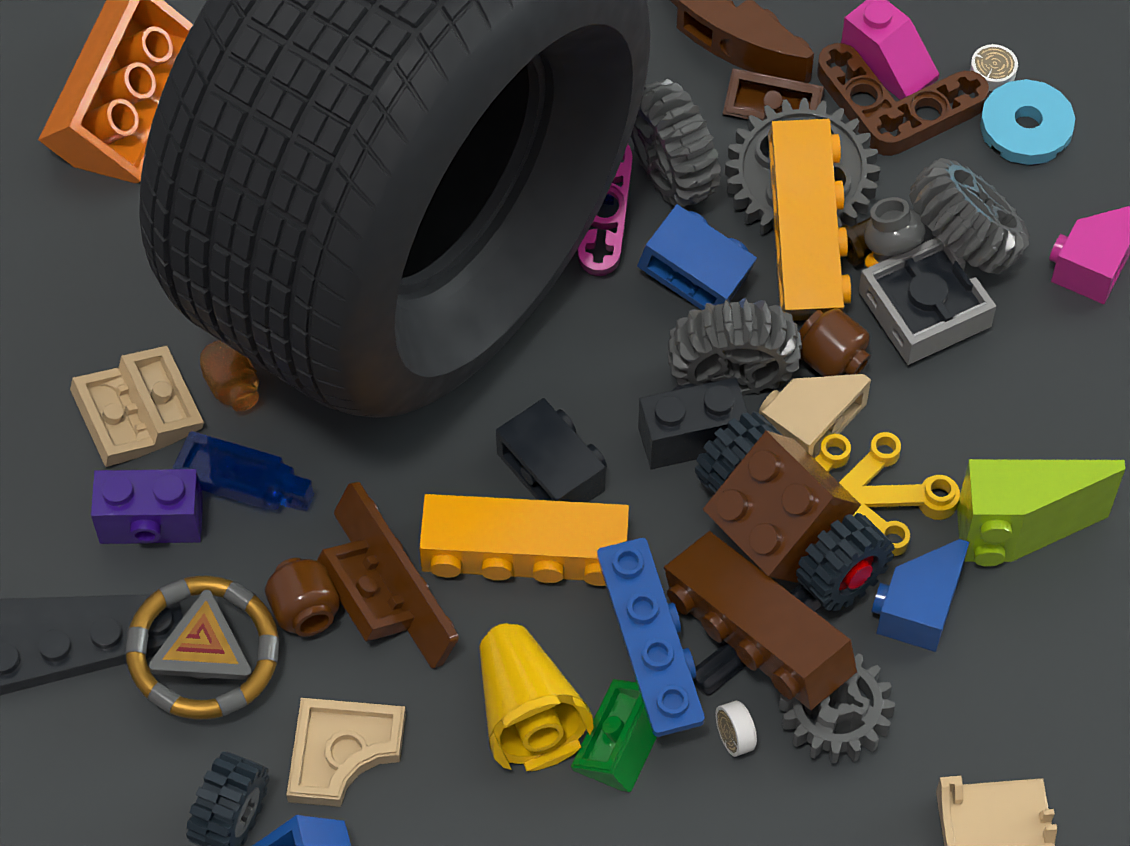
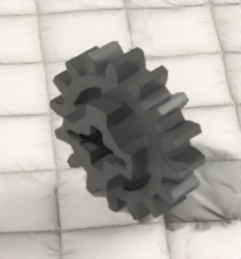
(850, 724)

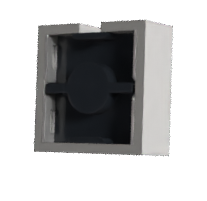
(926, 300)

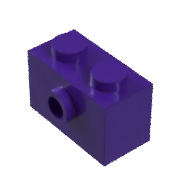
(147, 506)

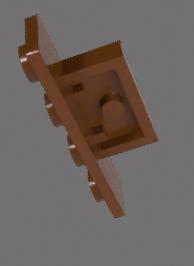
(381, 582)

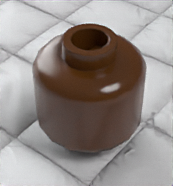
(834, 343)
(302, 596)

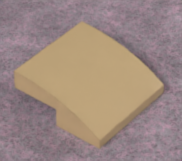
(136, 406)

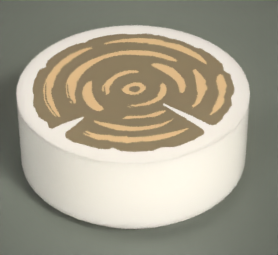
(995, 64)
(736, 728)

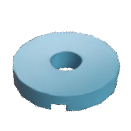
(1030, 100)

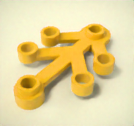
(888, 495)

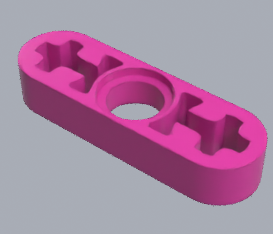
(613, 241)

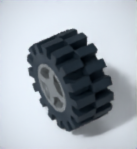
(227, 802)

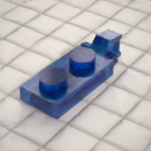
(244, 473)

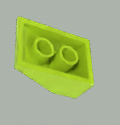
(1028, 504)

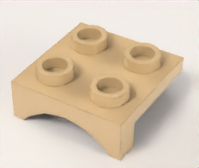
(995, 813)

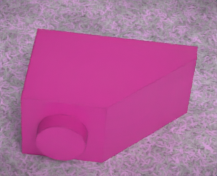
(890, 47)
(1093, 254)

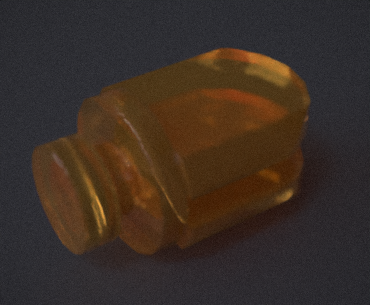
(229, 376)

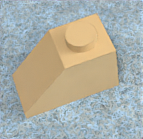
(816, 407)

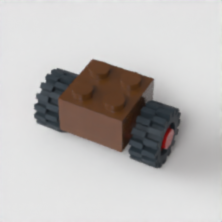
(790, 512)

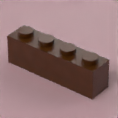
(760, 621)

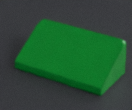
(618, 740)

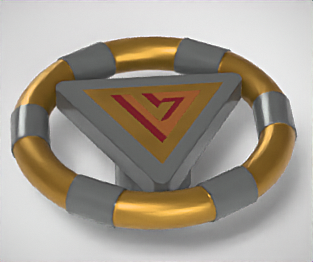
(202, 647)

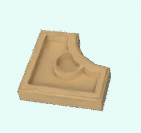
(338, 744)

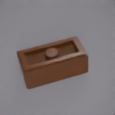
(752, 91)

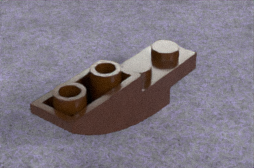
(746, 37)

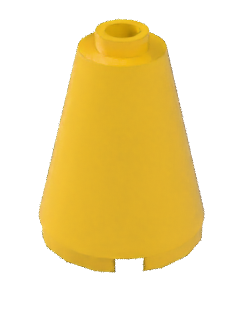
(528, 702)

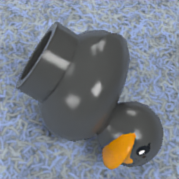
(892, 230)

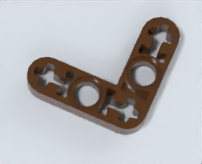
(890, 113)

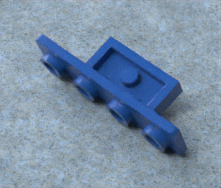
(651, 637)

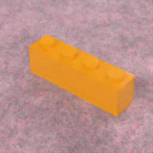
(806, 217)
(518, 537)

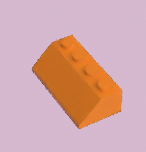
(116, 88)

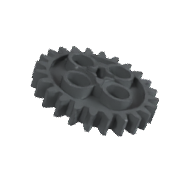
(751, 169)

